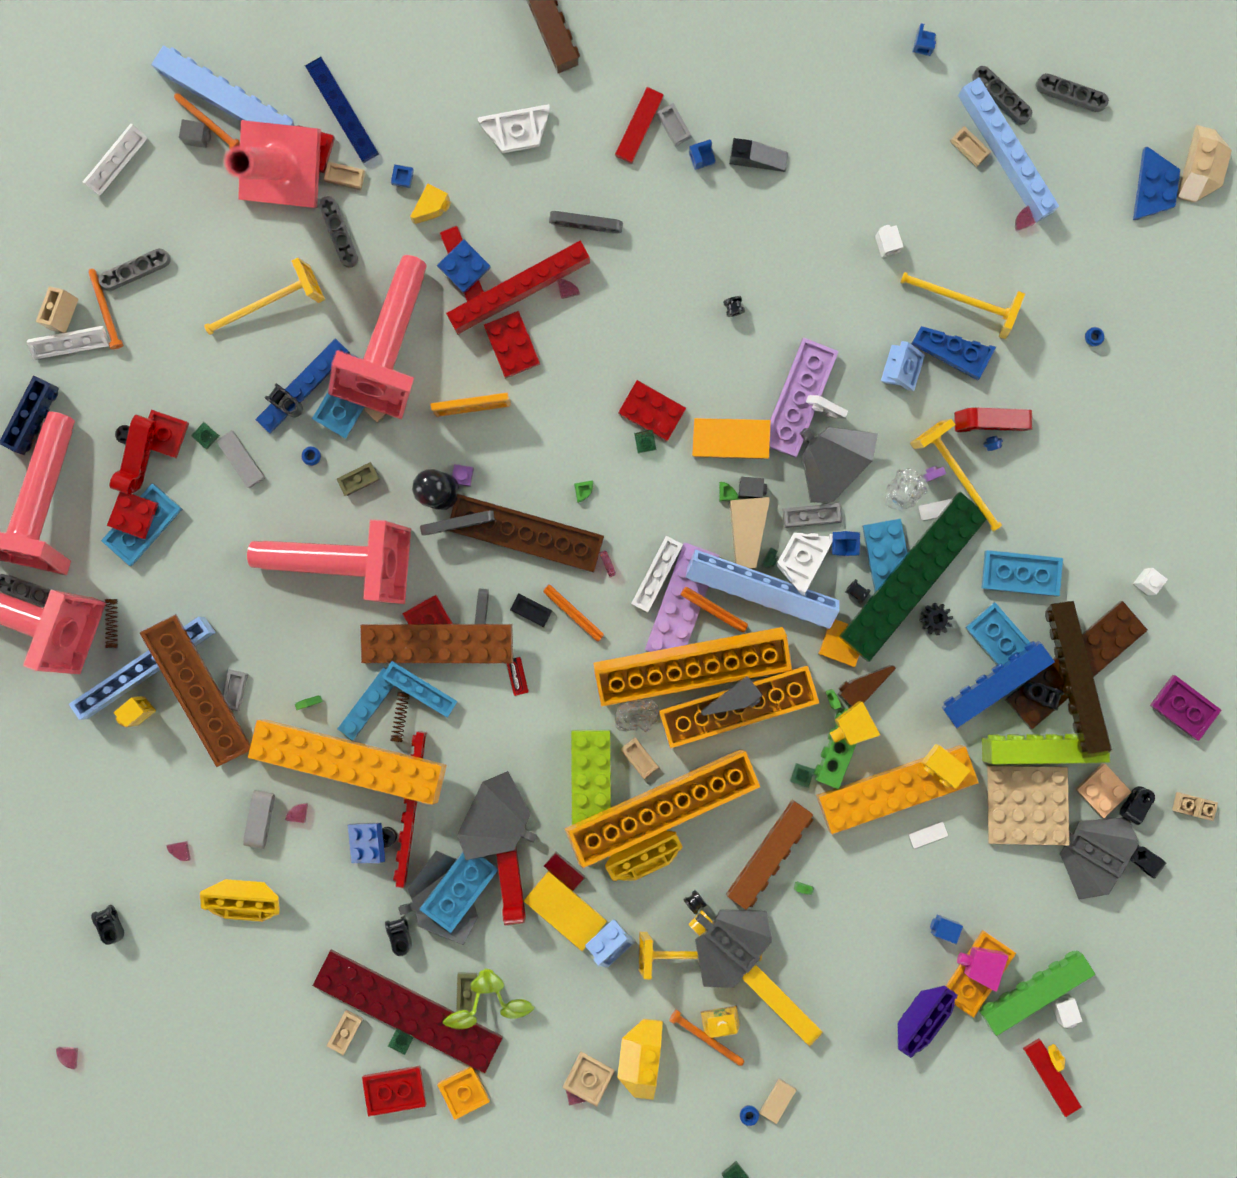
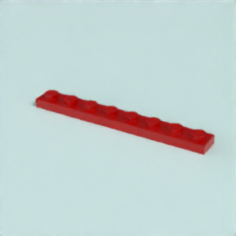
(408, 819)

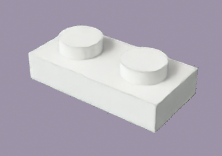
(823, 405)

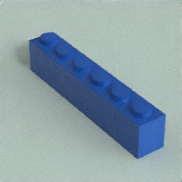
(998, 683)

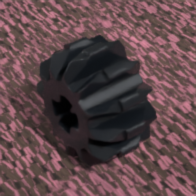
(939, 626)

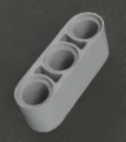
(259, 819)

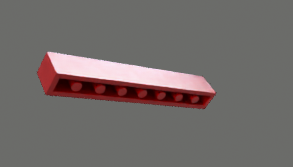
(518, 287)

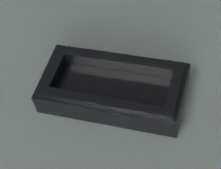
(531, 610)

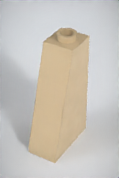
(747, 525)

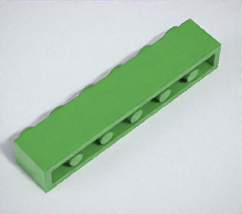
(1036, 992)

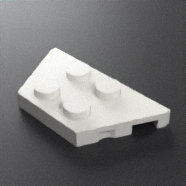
(516, 128)
(803, 558)

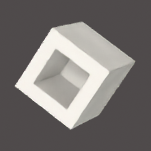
(888, 240)
(1150, 581)
(1066, 1011)

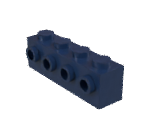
(29, 415)

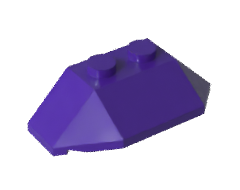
(924, 1019)

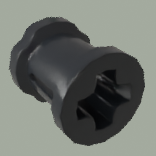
(857, 591)

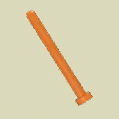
(204, 119)
(115, 342)
(675, 1017)

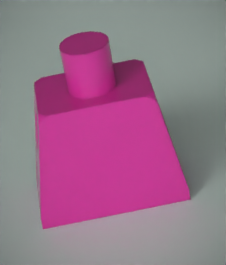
(984, 966)

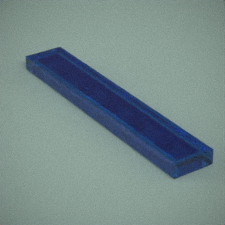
(341, 109)

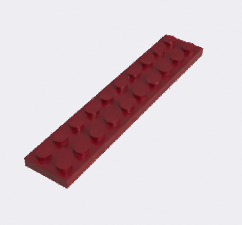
(405, 1010)

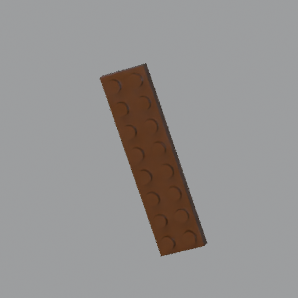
(531, 534)
(1103, 643)

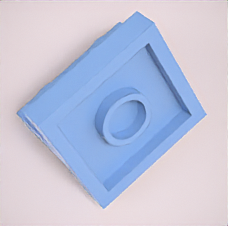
(903, 366)
(609, 944)

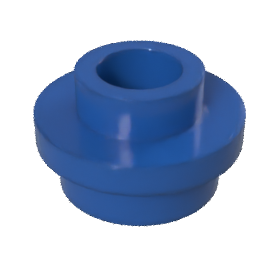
(1099, 334)
(993, 443)
(305, 456)
(749, 1121)

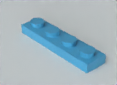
(419, 689)
(366, 706)

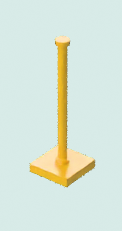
(306, 281)
(1008, 314)
(933, 436)
(647, 955)

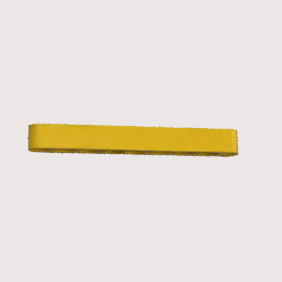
(775, 997)

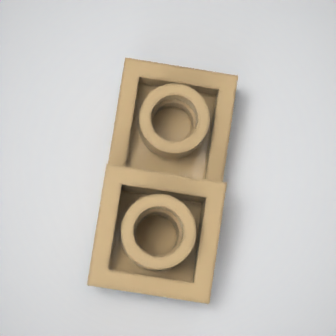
(1195, 806)

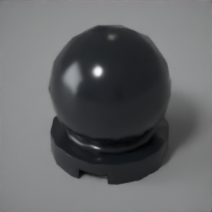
(435, 489)

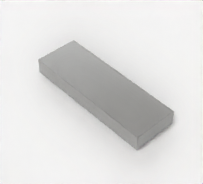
(240, 459)
(812, 515)

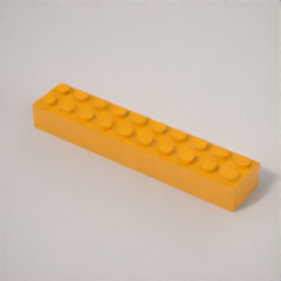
(692, 666)
(347, 761)
(662, 808)

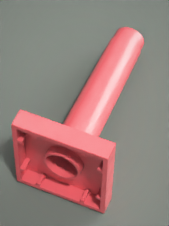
(276, 163)
(372, 379)
(21, 541)
(381, 562)
(59, 630)

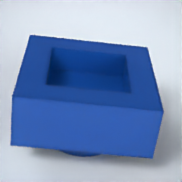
(402, 176)

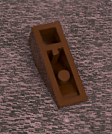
(864, 686)

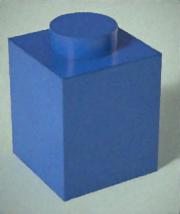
(946, 929)

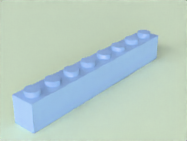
(215, 89)
(1007, 149)
(762, 589)
(131, 675)

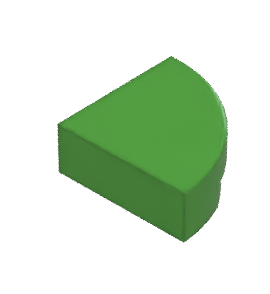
(583, 490)
(727, 492)
(833, 699)
(308, 702)
(803, 888)

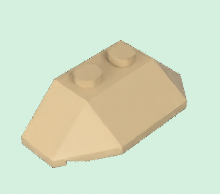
(1204, 165)

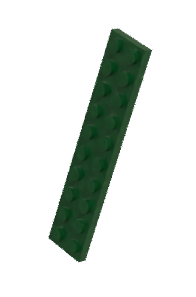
(913, 577)

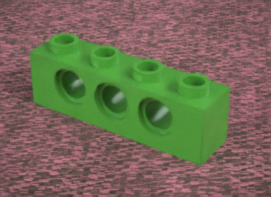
(842, 759)

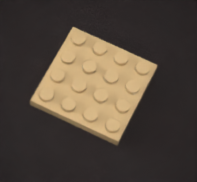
(1028, 805)

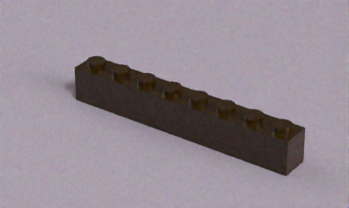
(1078, 680)

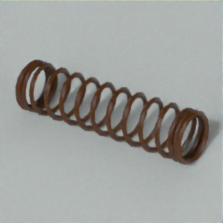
(112, 602)
(397, 738)

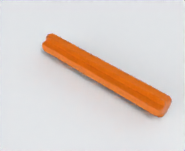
(714, 609)
(570, 610)

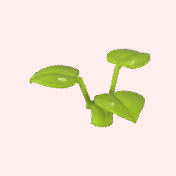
(487, 983)

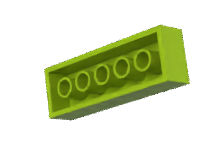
(1035, 749)
(590, 773)

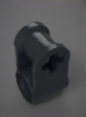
(282, 400)
(1046, 695)
(1135, 806)
(1148, 861)
(108, 923)
(399, 934)

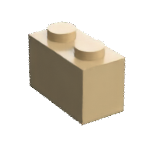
(57, 310)

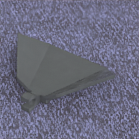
(835, 460)
(495, 819)
(1098, 855)
(421, 889)
(731, 945)

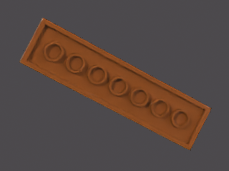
(436, 643)
(195, 690)

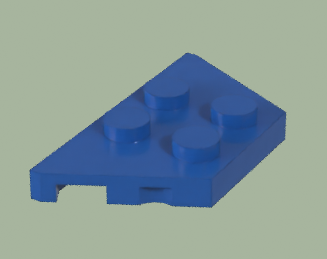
(1156, 185)

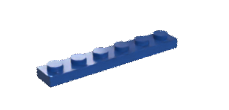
(302, 385)

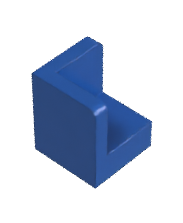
(924, 41)
(702, 154)
(846, 543)

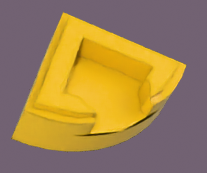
(1056, 1057)

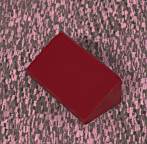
(564, 871)

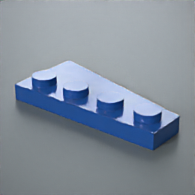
(959, 353)

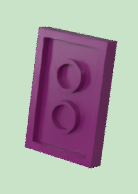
(1185, 707)

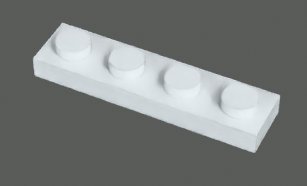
(115, 159)
(68, 342)
(657, 574)

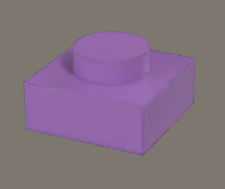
(933, 473)
(463, 474)

